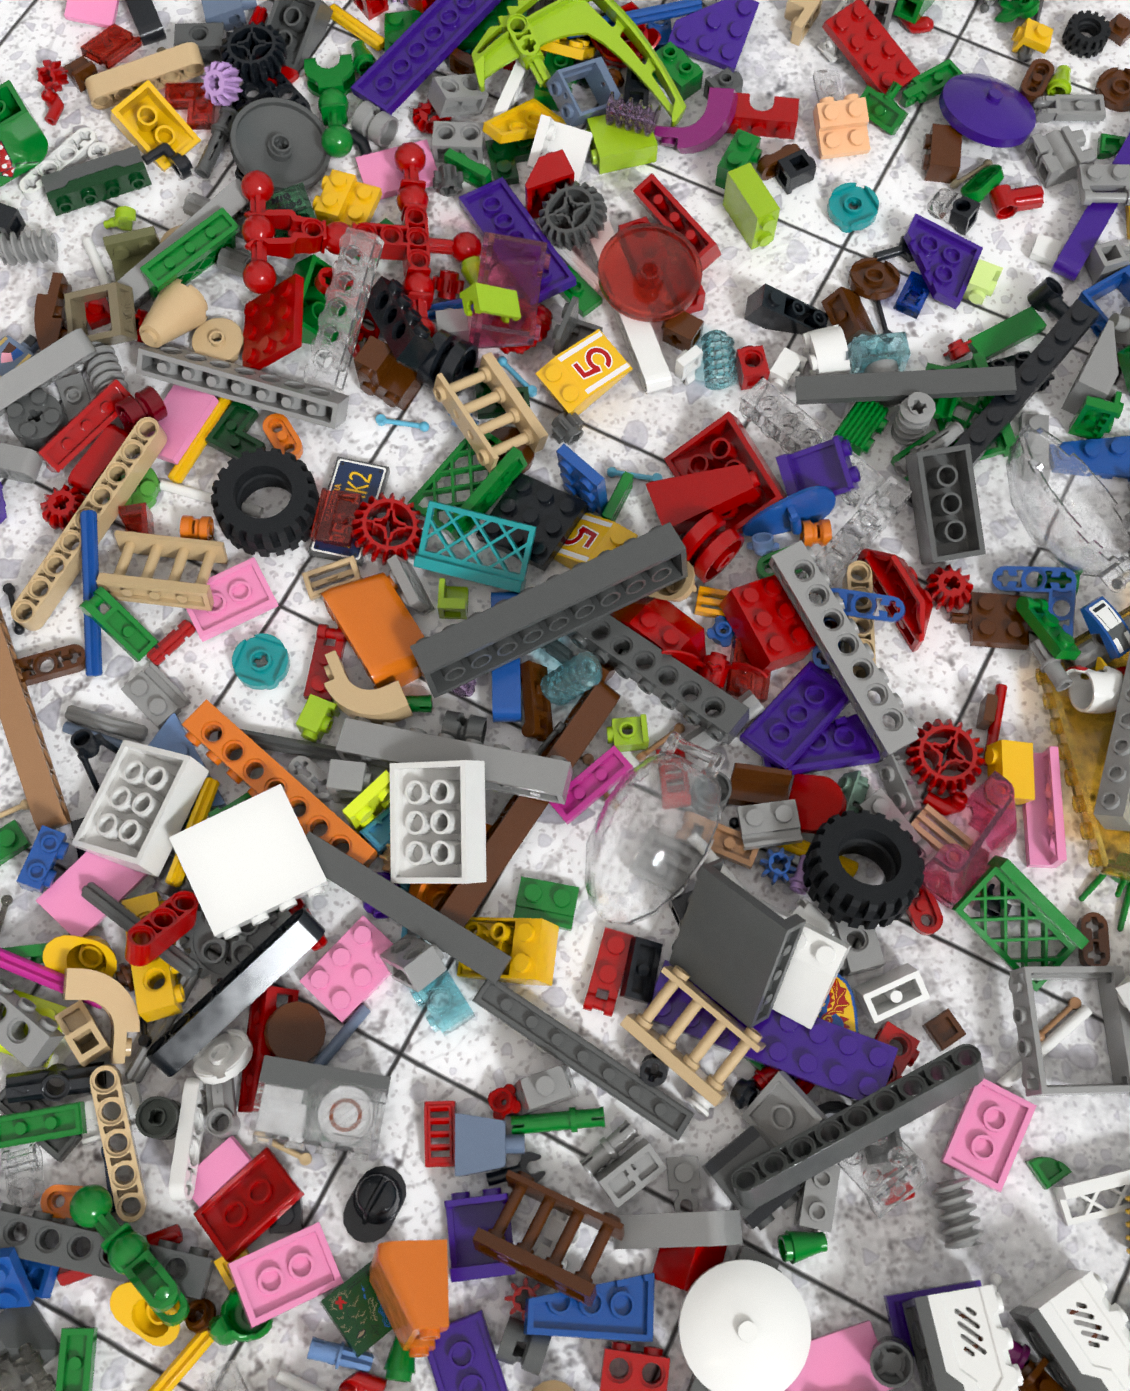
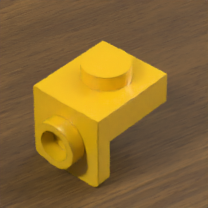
(1032, 35)

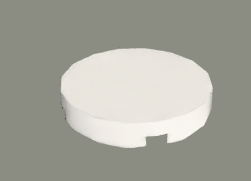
(223, 1057)

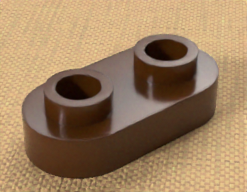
(1036, 79)
(767, 164)

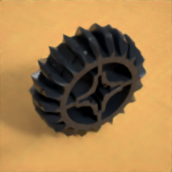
(254, 51)

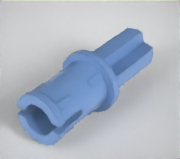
(339, 1355)

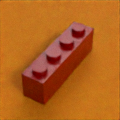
(671, 213)

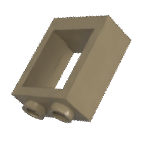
(121, 312)

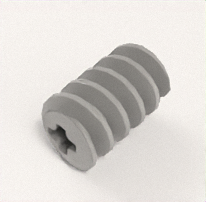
(27, 248)
(104, 368)
(913, 418)
(957, 1213)

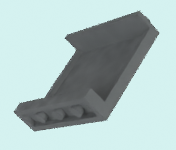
(734, 945)

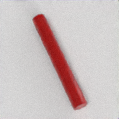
(994, 729)

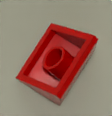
(685, 1264)

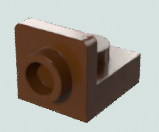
(461, 62)
(79, 71)
(1036, 1378)

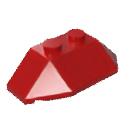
(895, 578)
(664, 627)

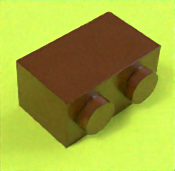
(942, 154)

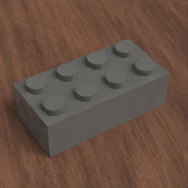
(945, 504)

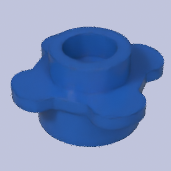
(715, 632)

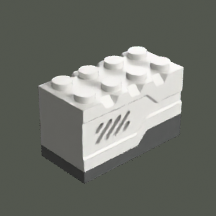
(1078, 1333)
(961, 1341)

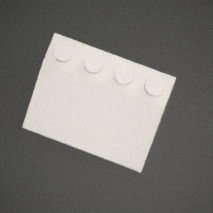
(140, 807)
(438, 822)
(810, 973)

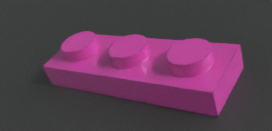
(593, 784)

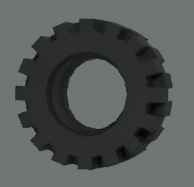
(1089, 24)

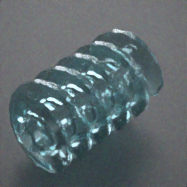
(718, 360)
(572, 678)

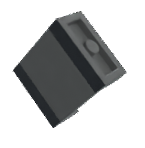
(735, 1154)

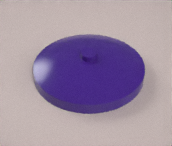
(987, 110)

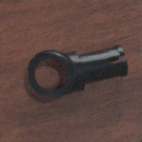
(1048, 298)

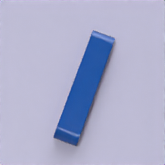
(506, 682)

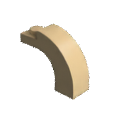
(377, 705)
(113, 998)

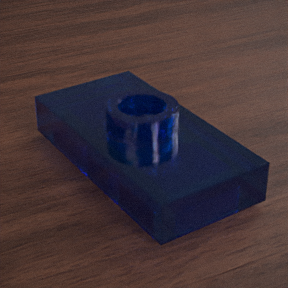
(912, 296)

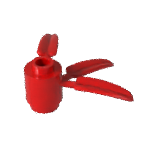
(715, 666)

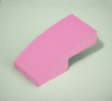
(219, 1169)

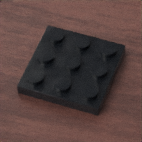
(537, 505)

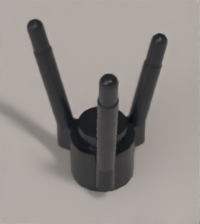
(87, 747)

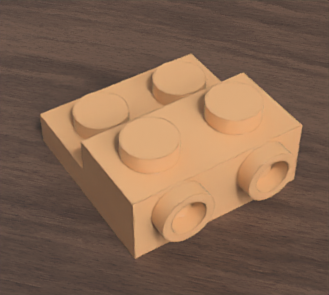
(841, 126)

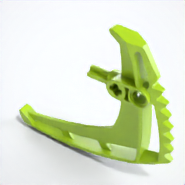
(569, 19)

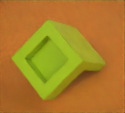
(452, 601)

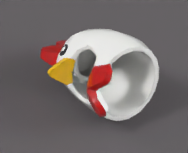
(1100, 691)

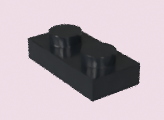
(641, 970)

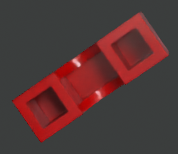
(776, 122)

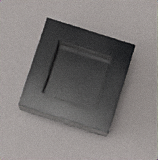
(290, 1221)

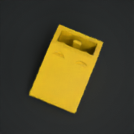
(528, 942)

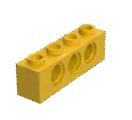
(151, 1002)

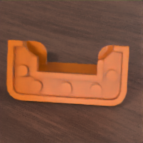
(376, 627)
(413, 1291)

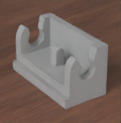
(630, 1172)

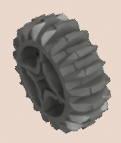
(577, 211)

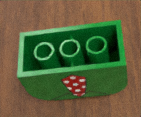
(20, 136)

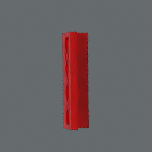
(83, 427)
(258, 1015)

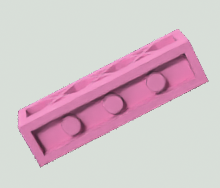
(1044, 816)

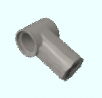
(221, 1103)

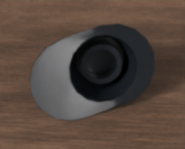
(374, 1204)

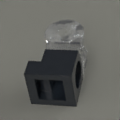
(954, 209)

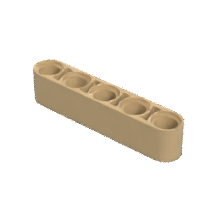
(163, 67)
(866, 585)
(117, 1158)

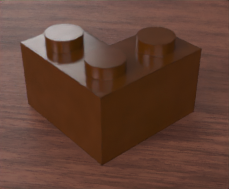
(383, 376)

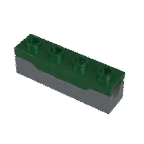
(96, 180)

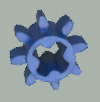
(777, 874)

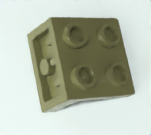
(130, 248)

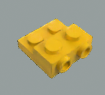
(346, 199)

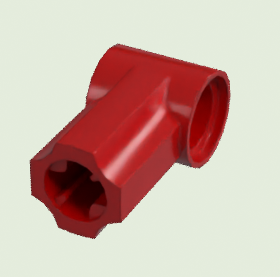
(1009, 201)

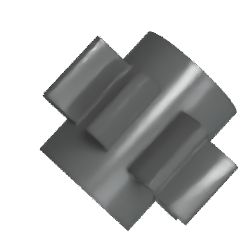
(448, 180)
(567, 428)

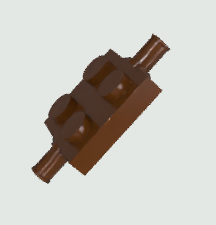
(994, 621)

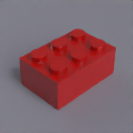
(767, 624)

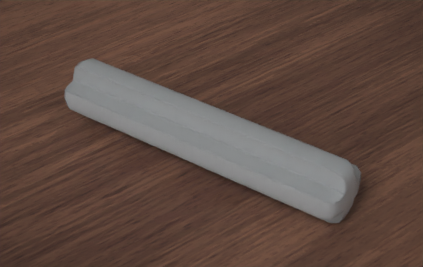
(106, 723)

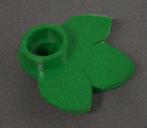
(1013, 9)

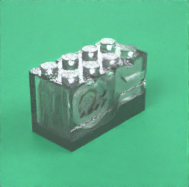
(318, 1108)

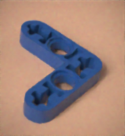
(1055, 592)
(849, 599)

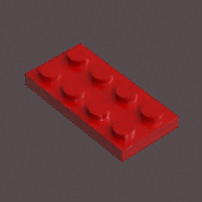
(869, 47)

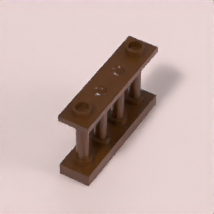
(522, 1257)

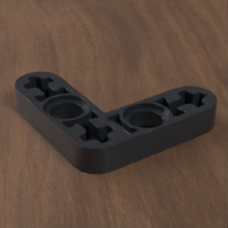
(269, 90)

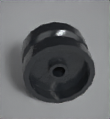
(448, 357)

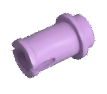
(796, 882)

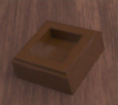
(987, 711)
(944, 1030)

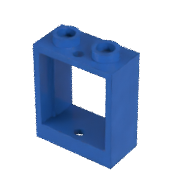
(1118, 280)

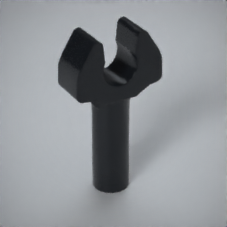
(900, 250)
(500, 1176)

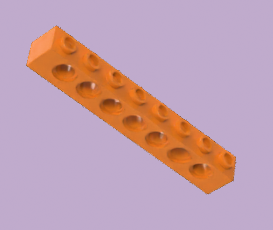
(209, 719)

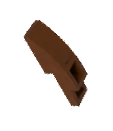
(50, 312)

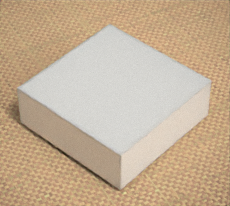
(1045, 250)

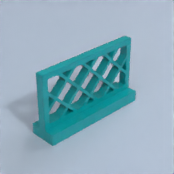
(471, 570)

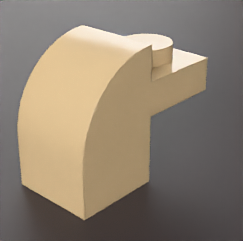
(82, 1033)

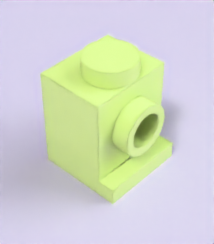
(982, 281)

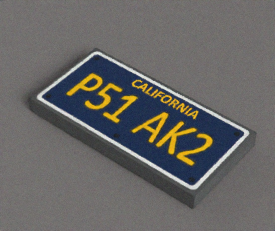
(358, 478)

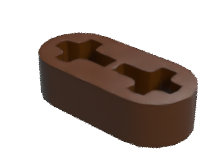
(1100, 940)

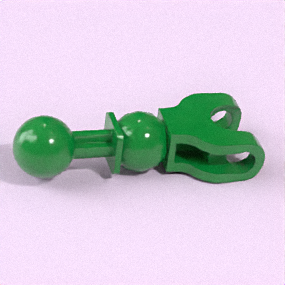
(332, 88)
(129, 1253)

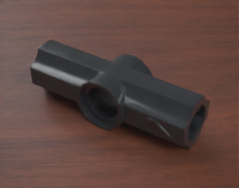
(36, 1084)

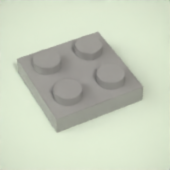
(782, 1111)

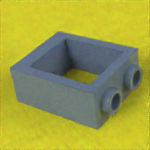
(595, 74)

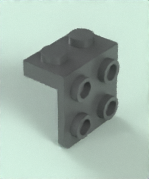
(571, 328)

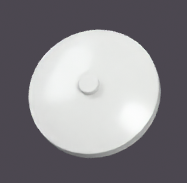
(744, 1328)

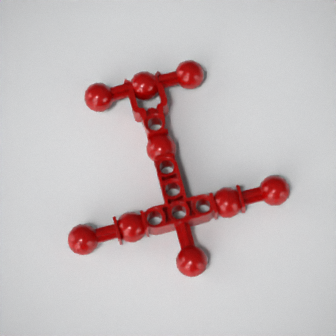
(309, 235)

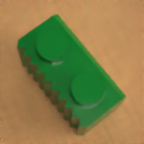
(862, 424)

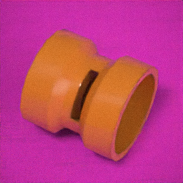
(197, 528)
(816, 533)

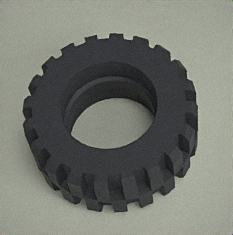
(256, 472)
(877, 840)

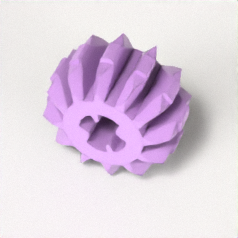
(221, 83)

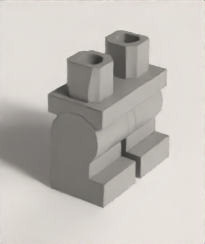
(1058, 154)

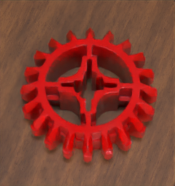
(410, 529)
(967, 763)

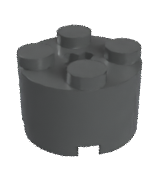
(36, 419)

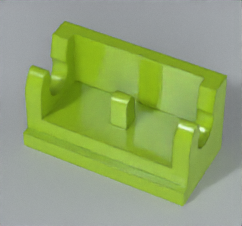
(491, 301)

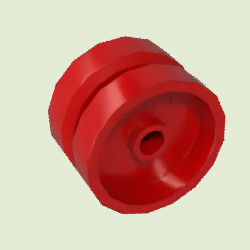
(711, 546)

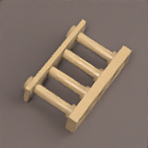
(503, 393)
(159, 591)
(664, 1045)

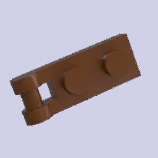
(536, 706)

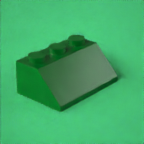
(313, 300)

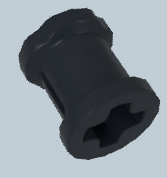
(645, 1069)

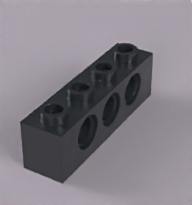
(399, 322)

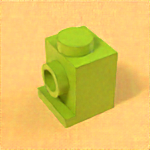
(316, 718)
(636, 740)

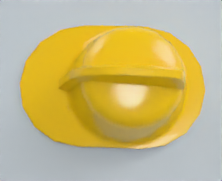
(80, 952)
(138, 1317)

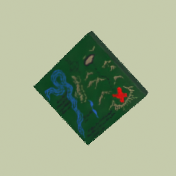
(357, 1312)

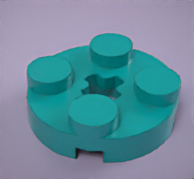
(850, 219)
(267, 676)

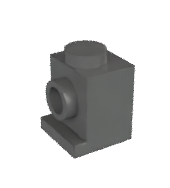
(724, 79)

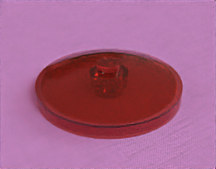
(649, 272)

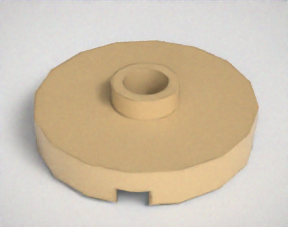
(219, 328)

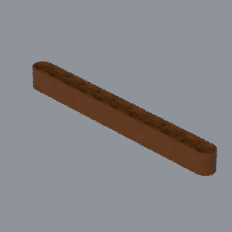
(523, 812)

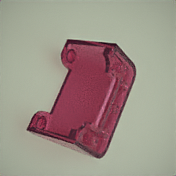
(516, 266)
(956, 869)

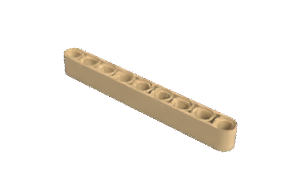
(105, 487)

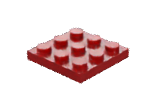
(273, 324)

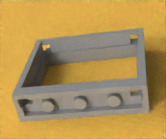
(1115, 1019)

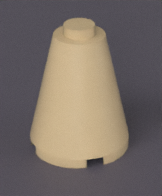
(173, 314)

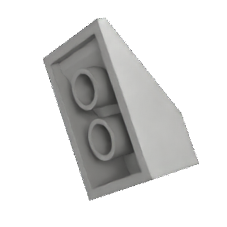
(1097, 372)

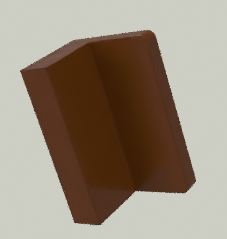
(847, 311)
(758, 784)

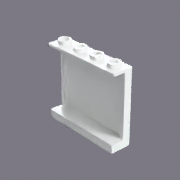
(249, 862)

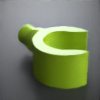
(122, 219)

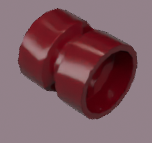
(145, 404)

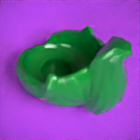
(233, 1323)

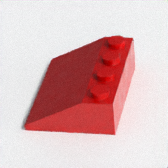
(726, 445)

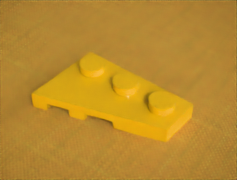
(518, 122)

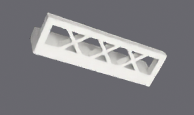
(1093, 1186)

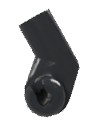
(361, 142)

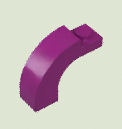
(708, 129)

